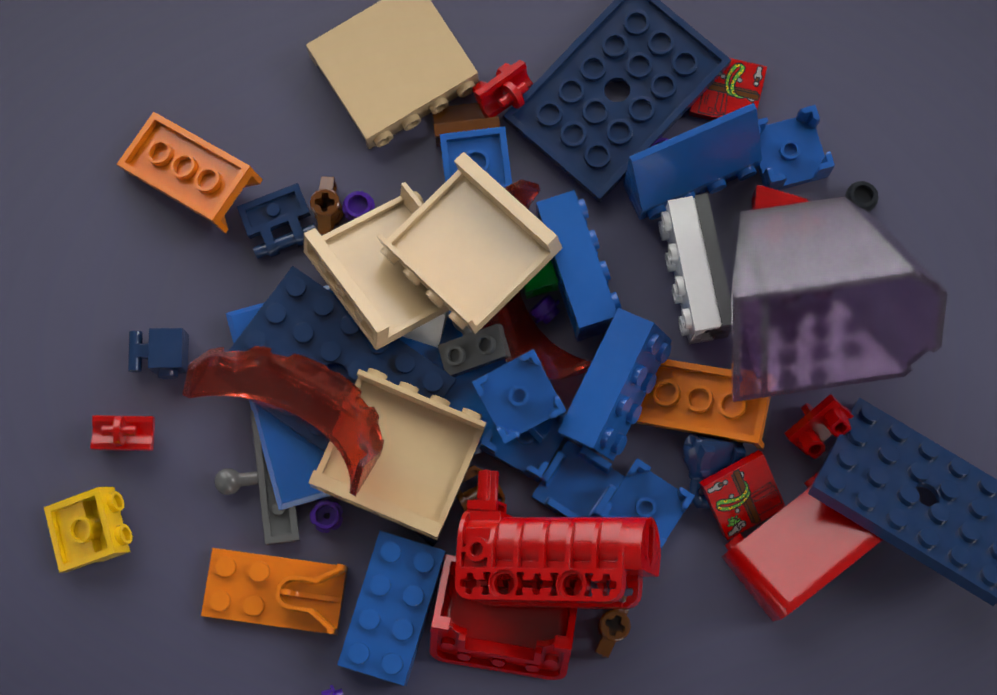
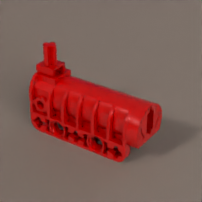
(551, 551)

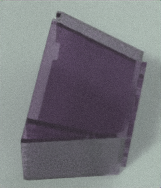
(826, 301)

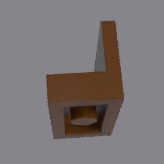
(461, 118)

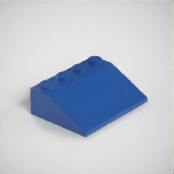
(694, 162)

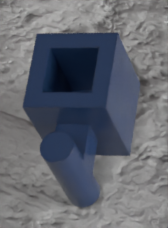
(165, 352)

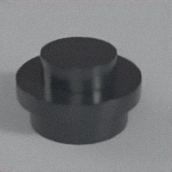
(863, 195)

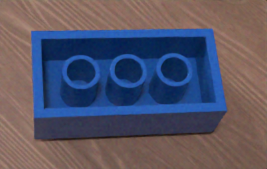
(577, 266)
(616, 384)
(392, 608)

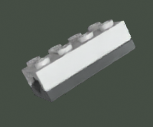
(697, 269)

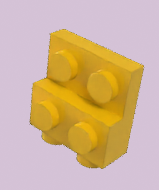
(88, 528)

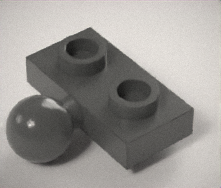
(474, 350)

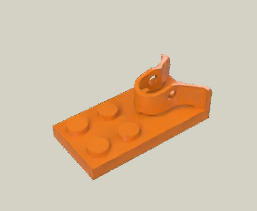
(187, 169)
(701, 402)
(274, 591)

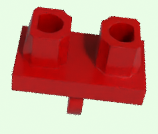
(503, 90)
(818, 425)
(123, 433)

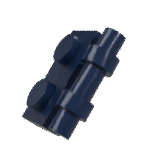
(272, 212)

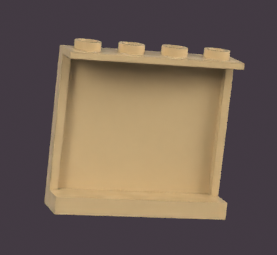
(393, 66)
(471, 246)
(364, 280)
(420, 461)

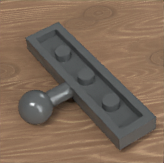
(278, 525)

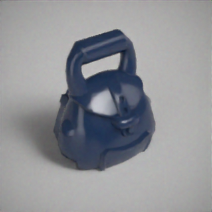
(706, 457)

